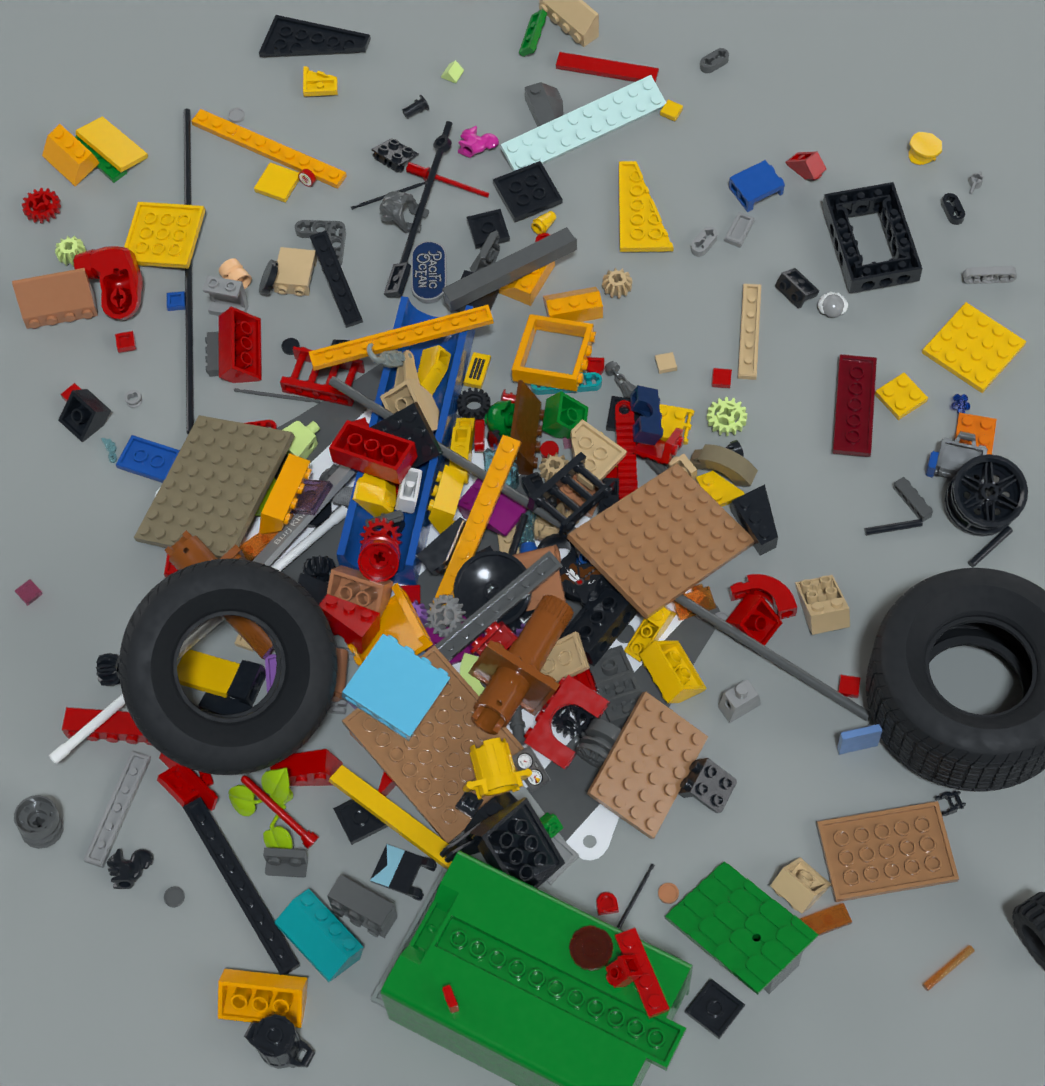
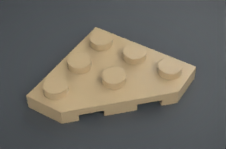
(600, 451)

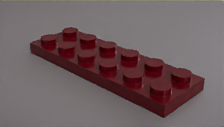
(854, 405)

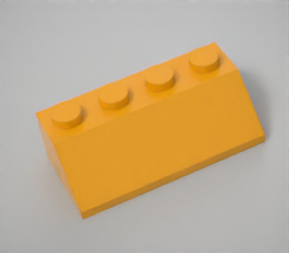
(284, 494)
(258, 995)

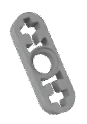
(993, 274)

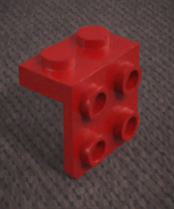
(663, 450)
(496, 632)

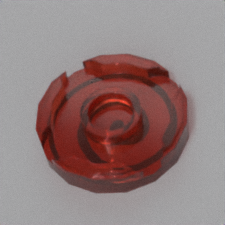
(591, 948)

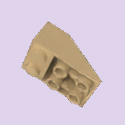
(823, 604)

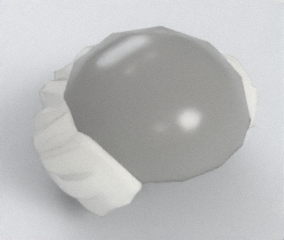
(832, 304)

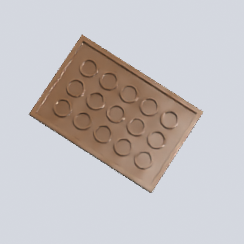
(647, 765)
(887, 851)

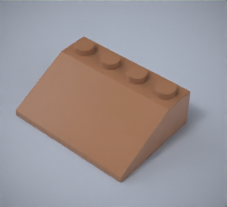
(55, 298)

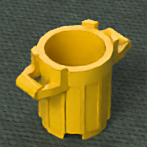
(494, 769)

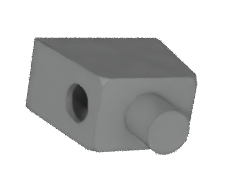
(741, 699)

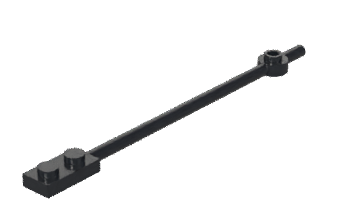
(401, 270)

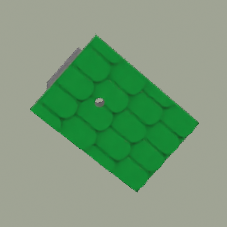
(743, 929)

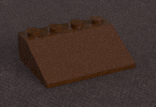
(527, 428)

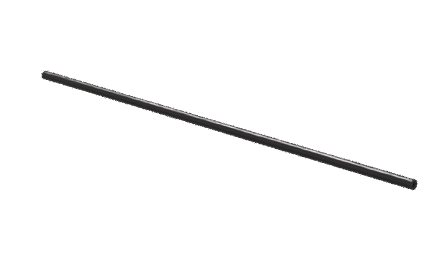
(188, 281)

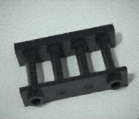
(565, 476)

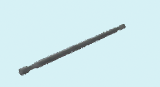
(277, 395)

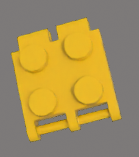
(674, 418)

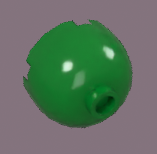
(501, 417)

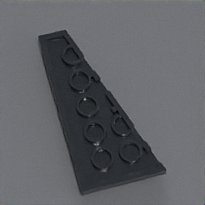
(300, 37)

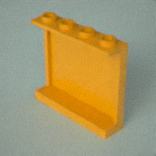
(400, 622)

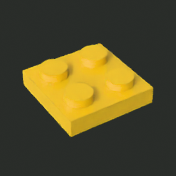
(901, 396)

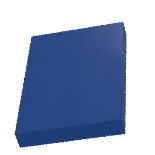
(147, 458)

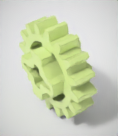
(727, 415)

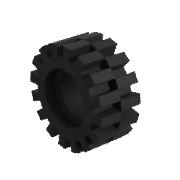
(473, 396)

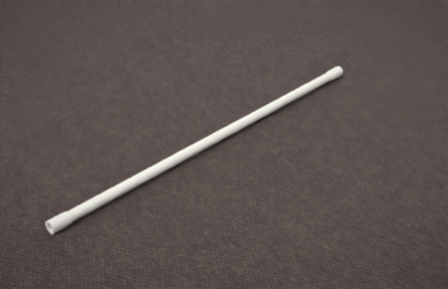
(64, 749)

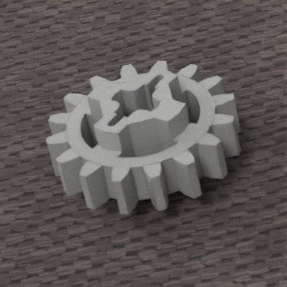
(445, 615)

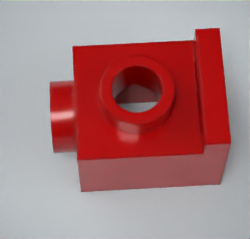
(619, 973)

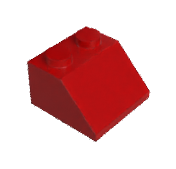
(755, 618)

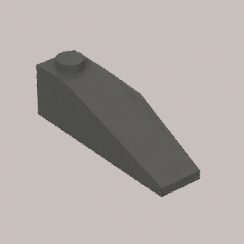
(543, 102)

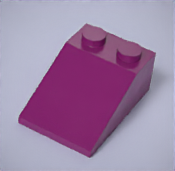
(504, 516)

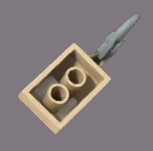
(407, 385)

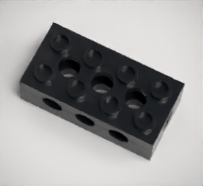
(602, 622)

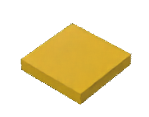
(277, 182)

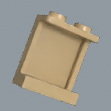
(294, 271)

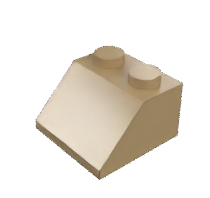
(800, 885)

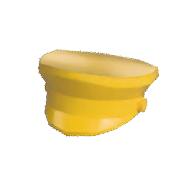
(924, 148)

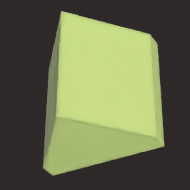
(453, 72)

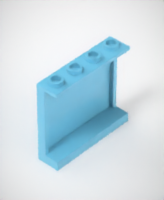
(395, 686)

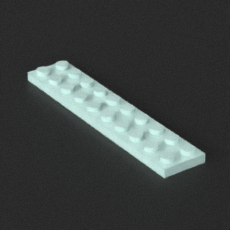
(584, 124)

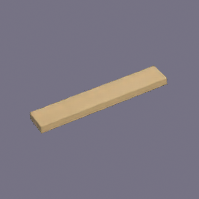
(749, 332)

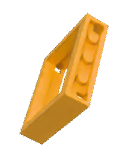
(550, 378)

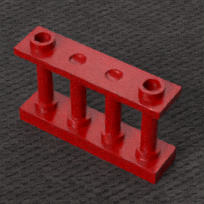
(318, 391)

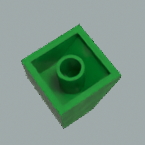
(562, 415)

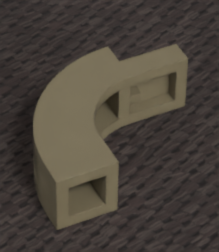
(726, 461)

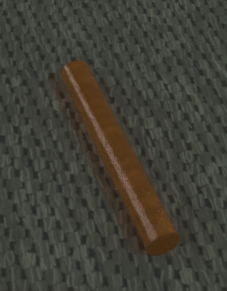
(945, 970)

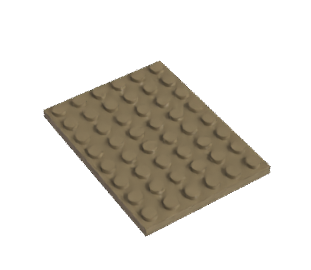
(215, 484)

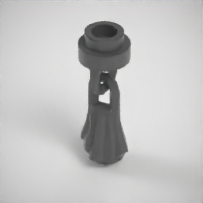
(612, 369)

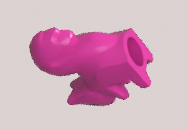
(475, 144)

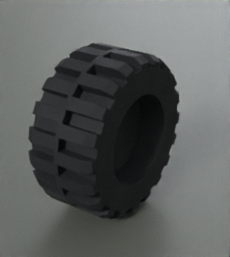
(1030, 925)

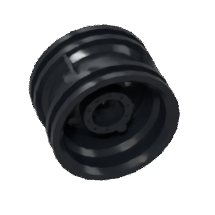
(962, 509)

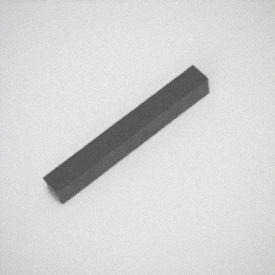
(509, 269)

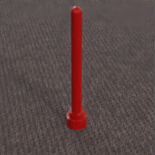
(306, 836)

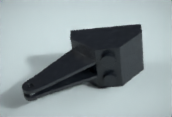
(465, 842)

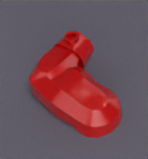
(118, 278)

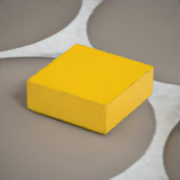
(671, 110)

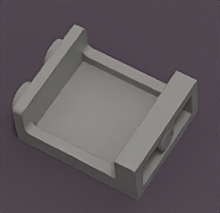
(225, 294)

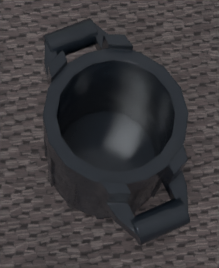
(278, 1042)

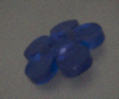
(960, 403)

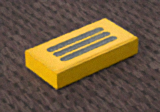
(477, 370)

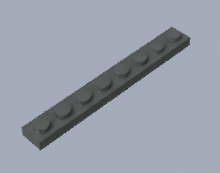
(499, 605)

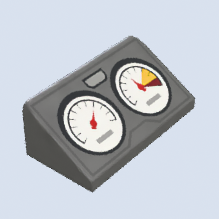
(528, 760)

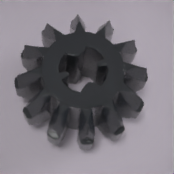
(319, 567)
(108, 669)

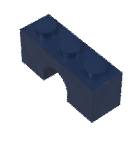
(647, 427)

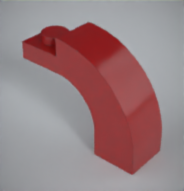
(771, 589)

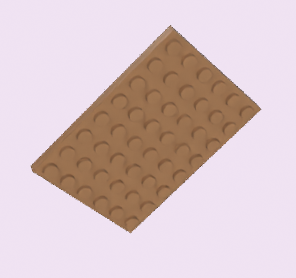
(661, 540)
(437, 757)

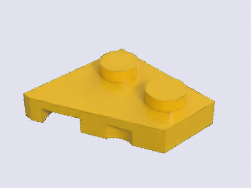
(318, 83)
(719, 488)

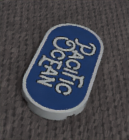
(428, 271)

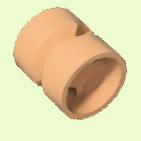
(234, 270)

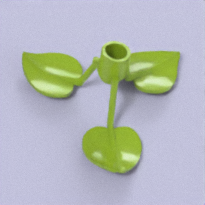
(277, 785)

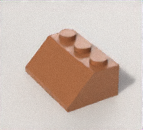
(354, 587)

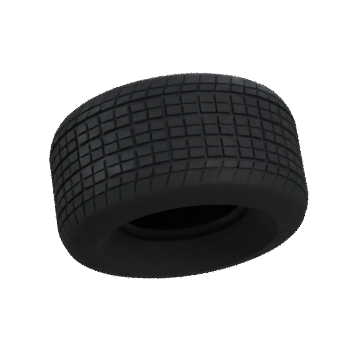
(918, 723)
(273, 726)

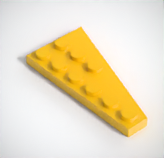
(639, 219)

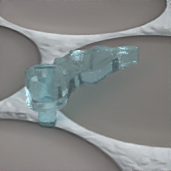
(110, 446)

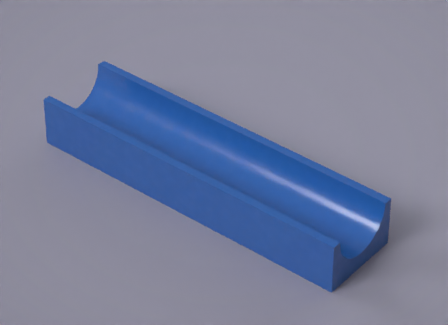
(445, 396)

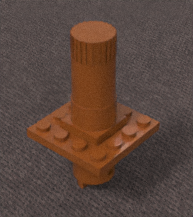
(192, 550)
(515, 674)

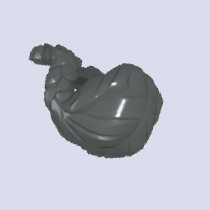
(392, 209)

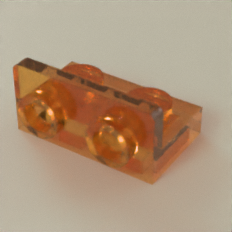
(701, 596)

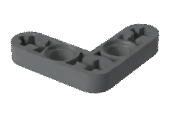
(331, 228)

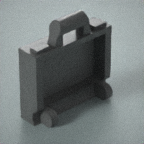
(955, 454)

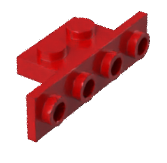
(185, 784)

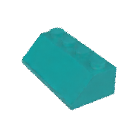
(319, 935)

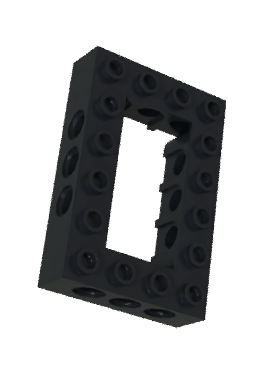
(866, 200)

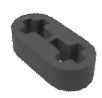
(715, 61)

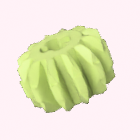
(68, 249)

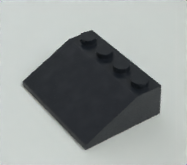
(518, 844)

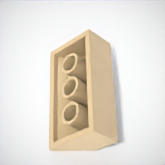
(574, 18)

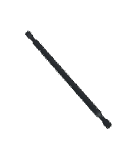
(381, 197)
(635, 897)

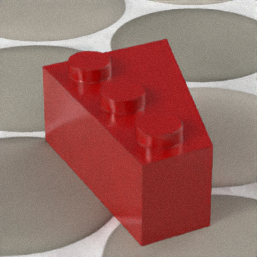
(351, 621)
(310, 768)

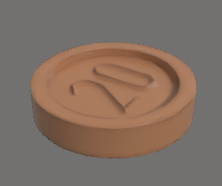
(668, 893)

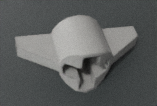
(976, 181)

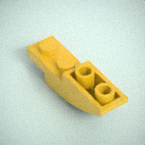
(462, 441)

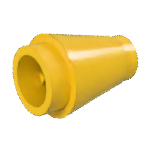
(543, 222)

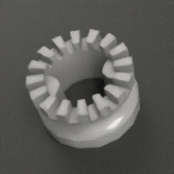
(135, 402)

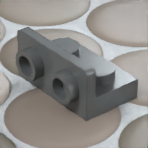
(285, 862)

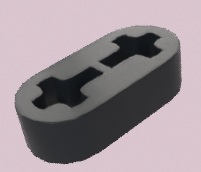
(950, 209)

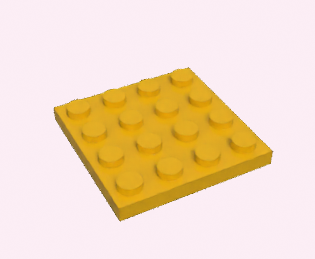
(164, 233)
(974, 347)

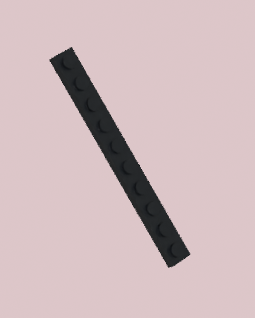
(241, 887)

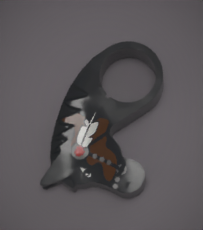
(581, 581)

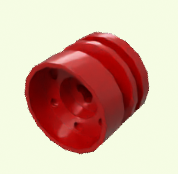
(380, 568)

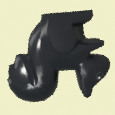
(128, 870)

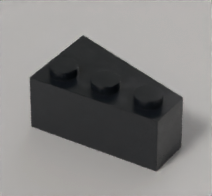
(756, 517)

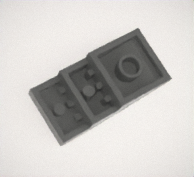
(616, 683)

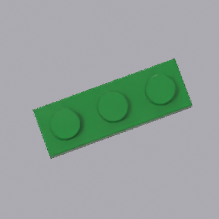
(533, 33)

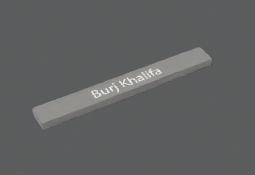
(300, 521)

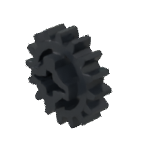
(564, 721)

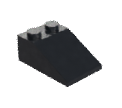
(439, 552)

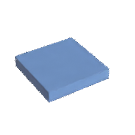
(859, 739)

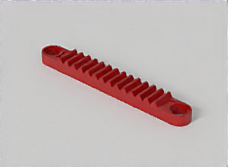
(624, 438)

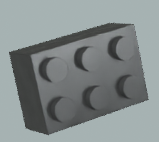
(362, 907)

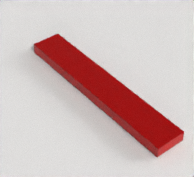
(604, 67)

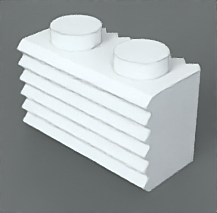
(409, 491)

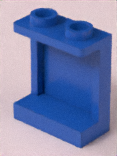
(755, 184)

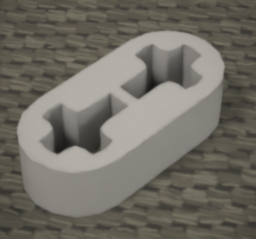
(701, 240)

